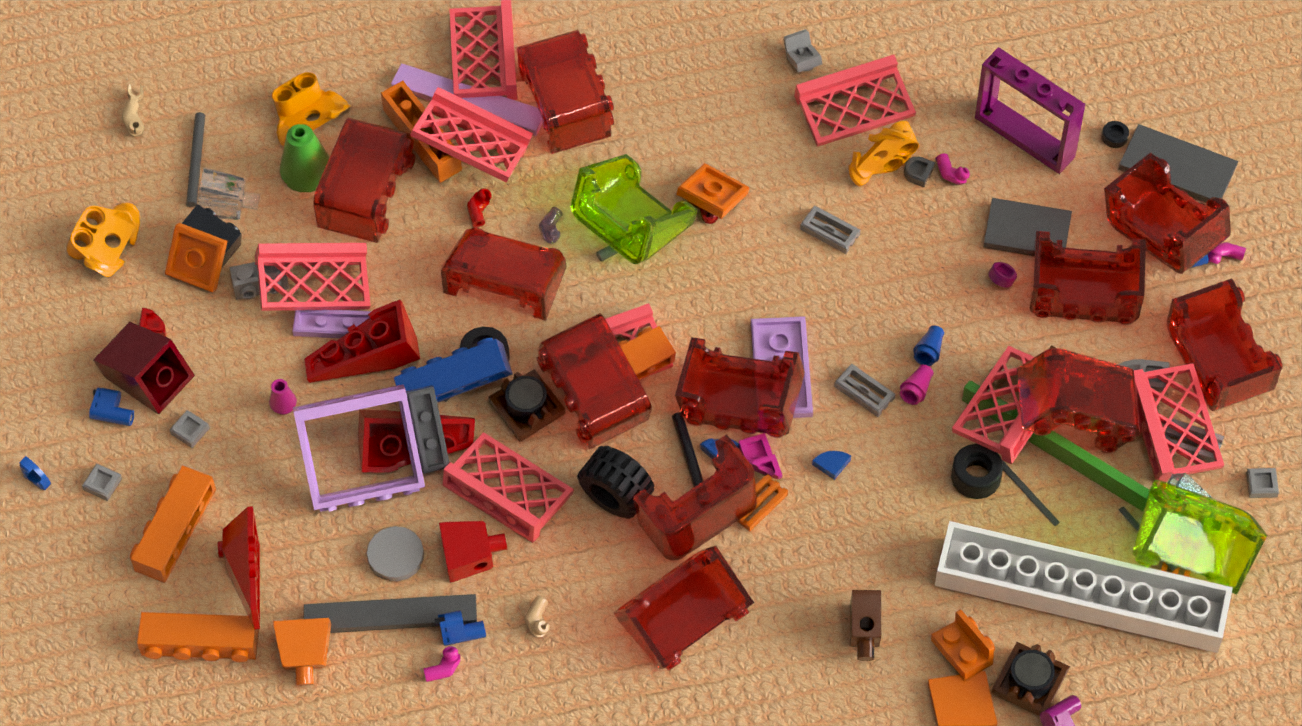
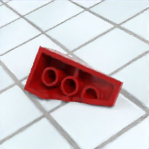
(373, 346)
(384, 441)
(242, 561)

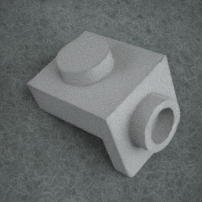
(801, 52)

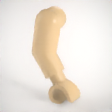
(130, 117)

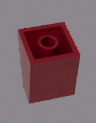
(145, 366)

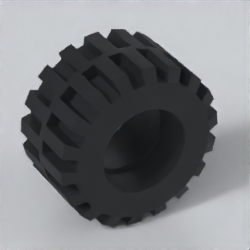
(613, 480)

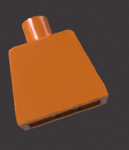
(303, 646)

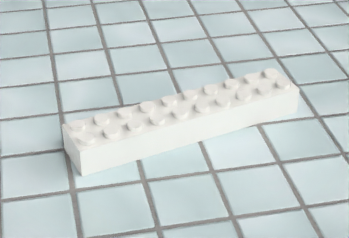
(1084, 586)

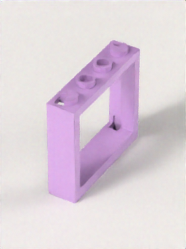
(357, 495)

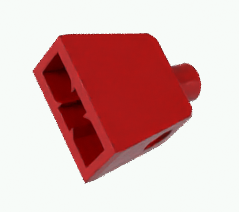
(469, 548)

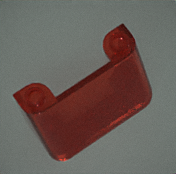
(505, 269)
(684, 606)

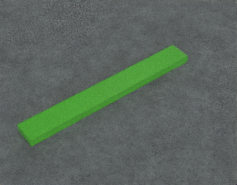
(1072, 455)

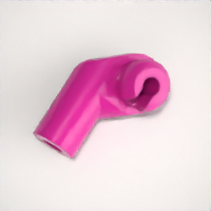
(1226, 249)

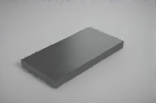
(1192, 168)

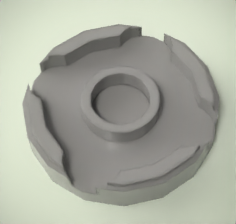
(395, 553)

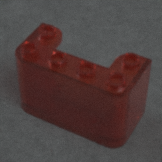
(567, 90)
(361, 179)
(1172, 223)
(1087, 282)
(1221, 345)
(595, 380)
(739, 390)
(1079, 393)
(703, 511)

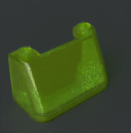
(624, 213)
(1197, 535)

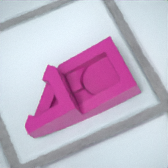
(760, 456)

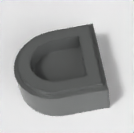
(918, 170)

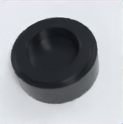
(1115, 134)

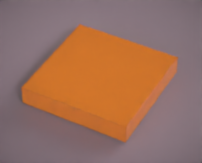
(712, 190)
(196, 257)
(962, 701)

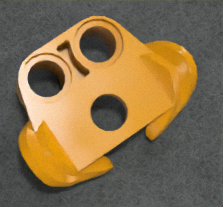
(301, 98)
(891, 150)
(120, 221)

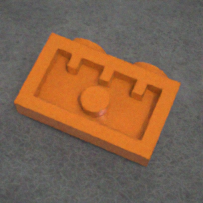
(964, 646)

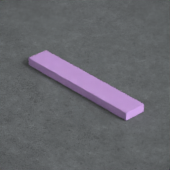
(424, 84)

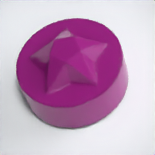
(1002, 274)

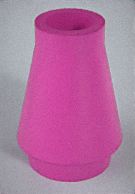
(915, 387)
(282, 398)

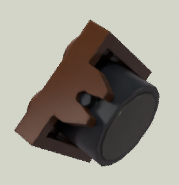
(526, 404)
(1030, 678)

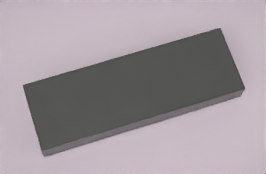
(427, 429)

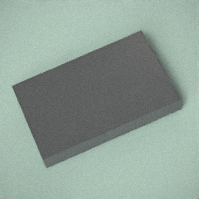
(1015, 224)

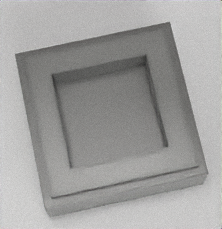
(189, 429)
(102, 482)
(1262, 482)

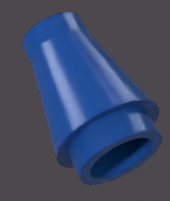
(929, 347)

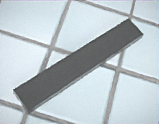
(391, 613)

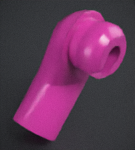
(949, 173)
(446, 666)

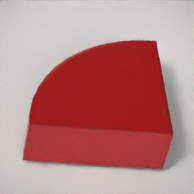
(152, 321)

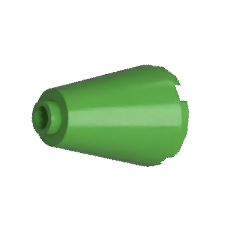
(302, 159)

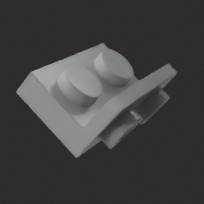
(246, 281)

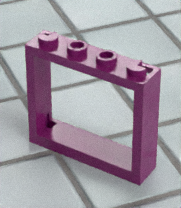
(1016, 127)

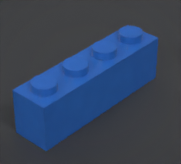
(461, 371)

